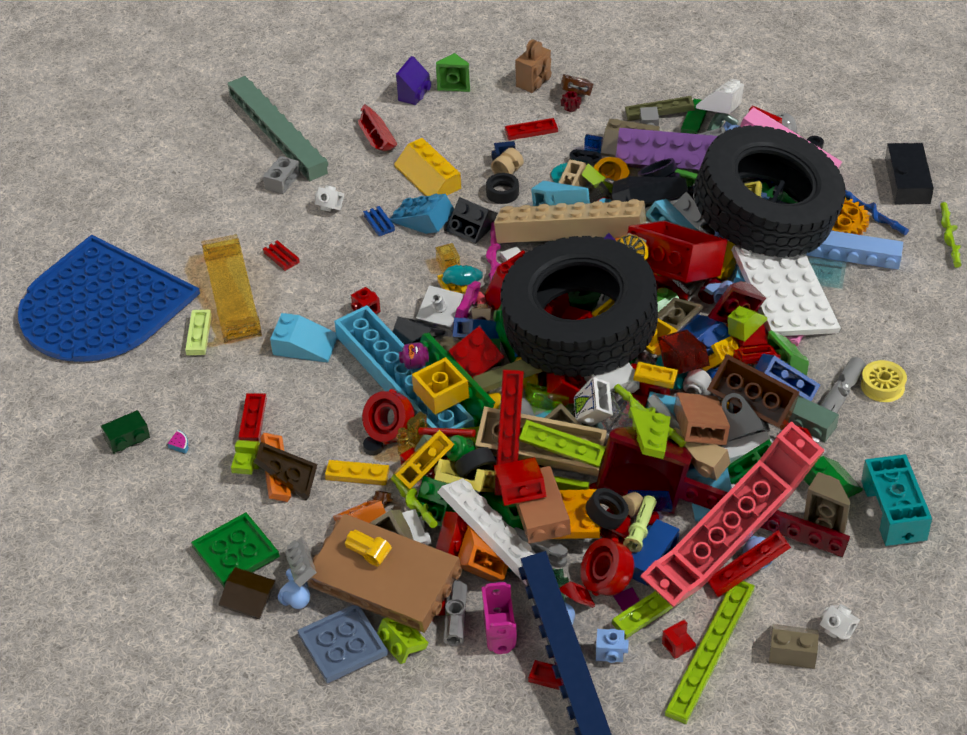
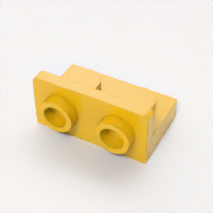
(720, 350)

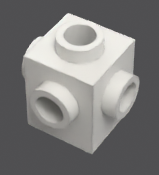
(329, 198)
(839, 621)

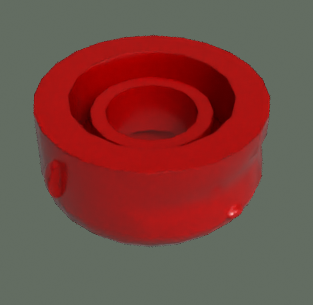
(376, 415)
(607, 567)

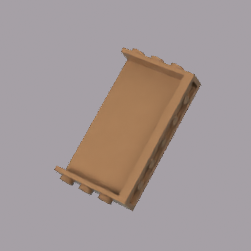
(404, 586)

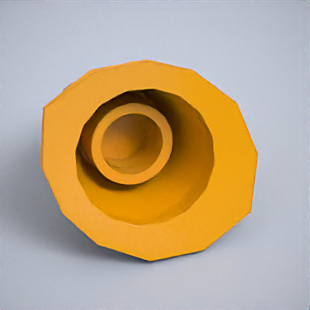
(612, 168)

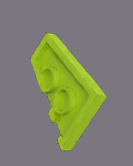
(651, 431)

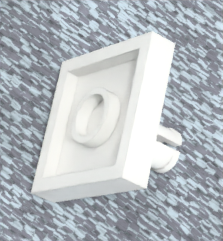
(439, 307)

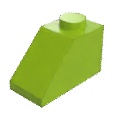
(744, 322)

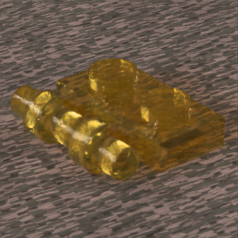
(410, 437)

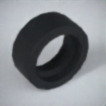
(501, 179)
(477, 459)
(603, 517)

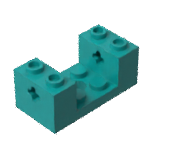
(900, 498)

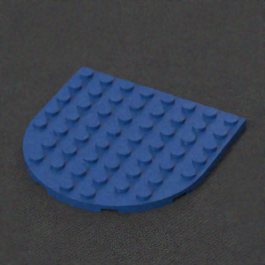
(99, 303)

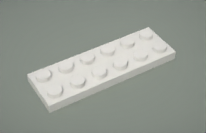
(486, 523)

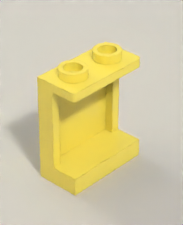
(483, 482)

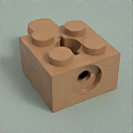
(533, 66)

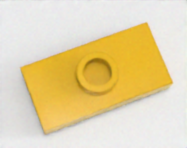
(655, 375)

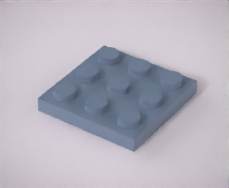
(342, 643)

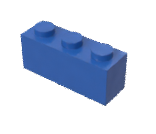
(788, 375)
(659, 542)

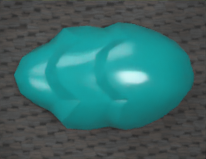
(461, 275)

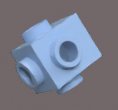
(611, 645)

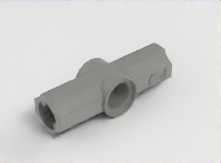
(455, 614)

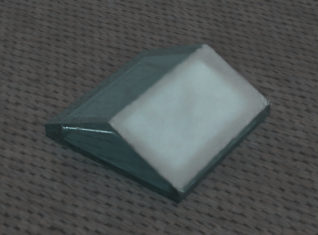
(829, 272)

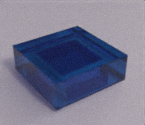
(593, 143)

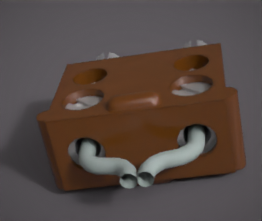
(576, 84)

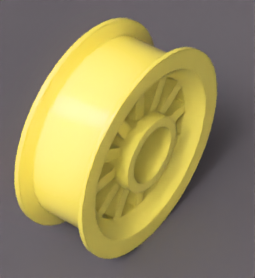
(883, 381)

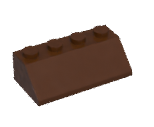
(767, 396)

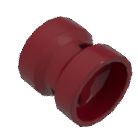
(703, 295)

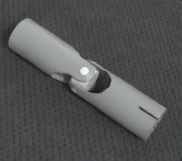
(842, 387)

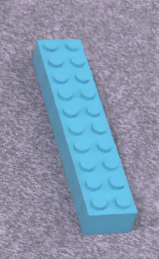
(378, 353)

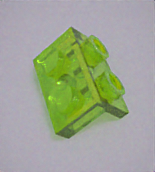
(540, 398)

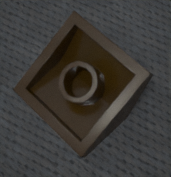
(246, 593)

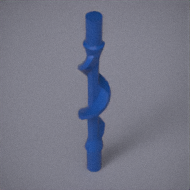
(878, 217)

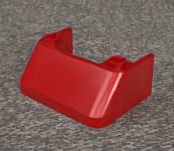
(492, 295)

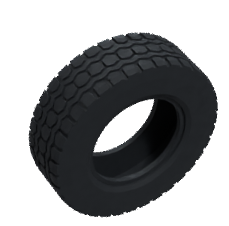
(757, 222)
(584, 344)

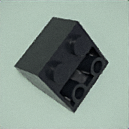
(470, 220)

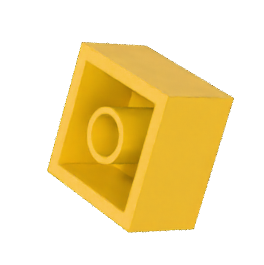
(440, 385)

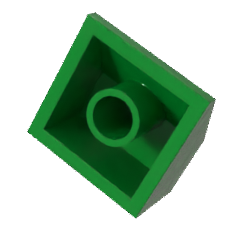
(834, 469)

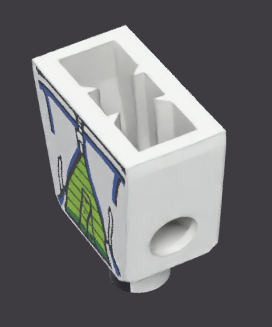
(593, 402)

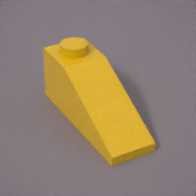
(424, 459)

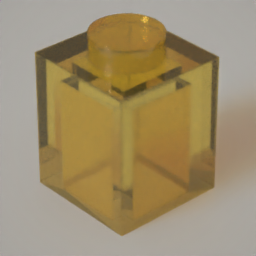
(447, 256)

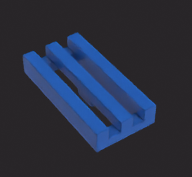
(367, 215)

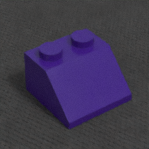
(412, 82)

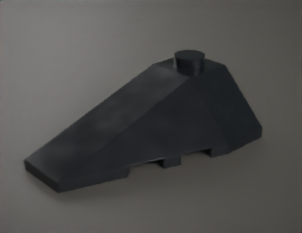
(649, 189)

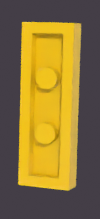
(357, 472)

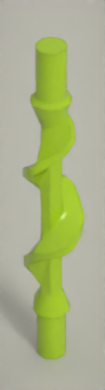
(948, 235)
(627, 396)
(413, 503)

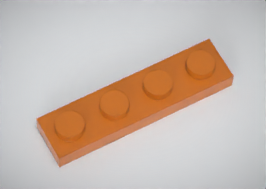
(275, 488)

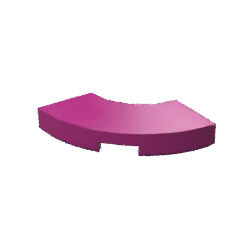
(470, 298)

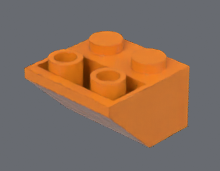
(480, 559)

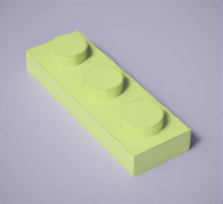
(198, 332)

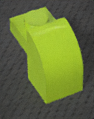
(244, 457)

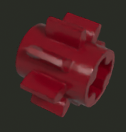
(571, 101)

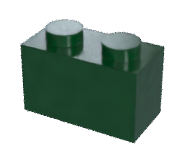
(125, 431)

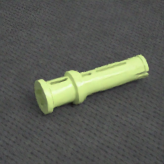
(638, 530)

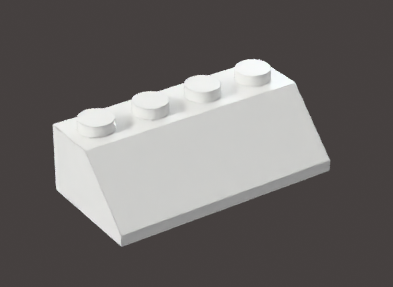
(723, 99)

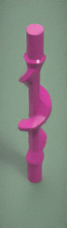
(491, 252)

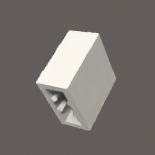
(621, 375)

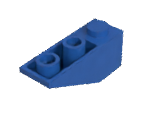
(465, 326)

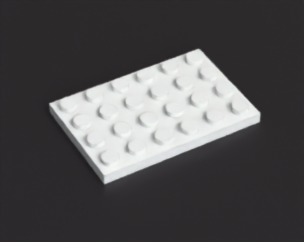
(792, 293)

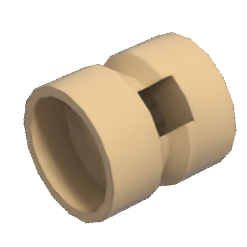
(507, 162)

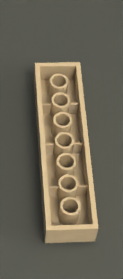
(564, 220)

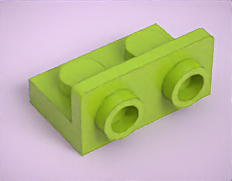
(400, 639)

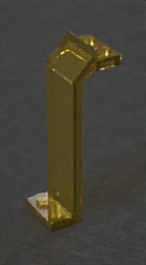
(231, 288)

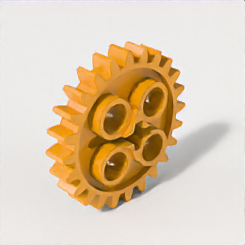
(852, 218)

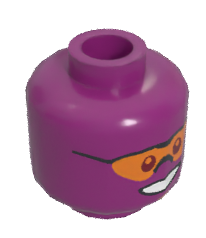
(414, 355)

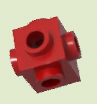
(365, 297)

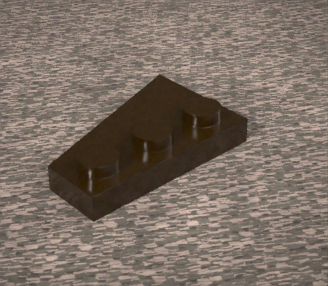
(287, 468)

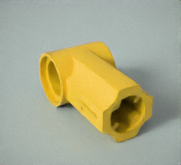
(371, 549)

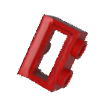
(753, 354)

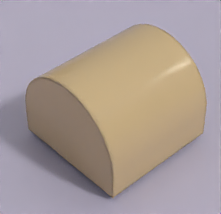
(634, 502)

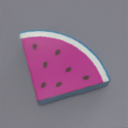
(179, 442)

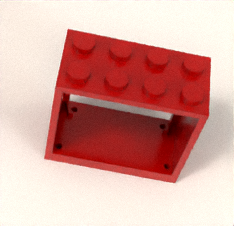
(682, 250)

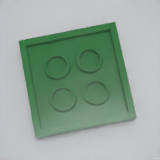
(234, 545)

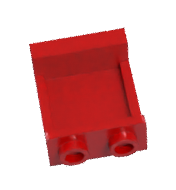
(520, 481)

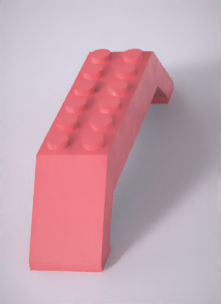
(734, 517)

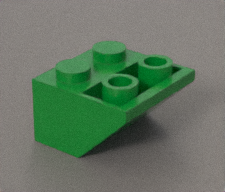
(429, 496)

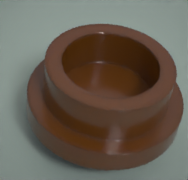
(385, 497)

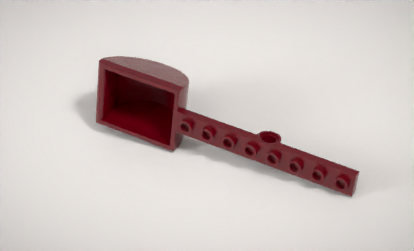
(628, 469)

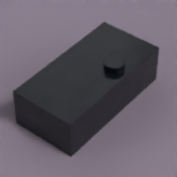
(909, 173)

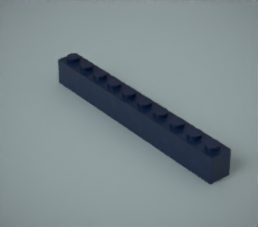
(563, 646)

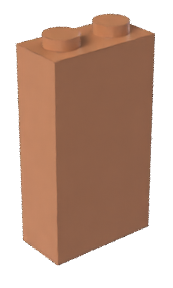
(701, 418)
(545, 516)

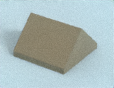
(679, 313)

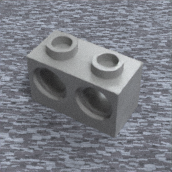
(281, 175)

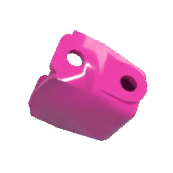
(499, 623)

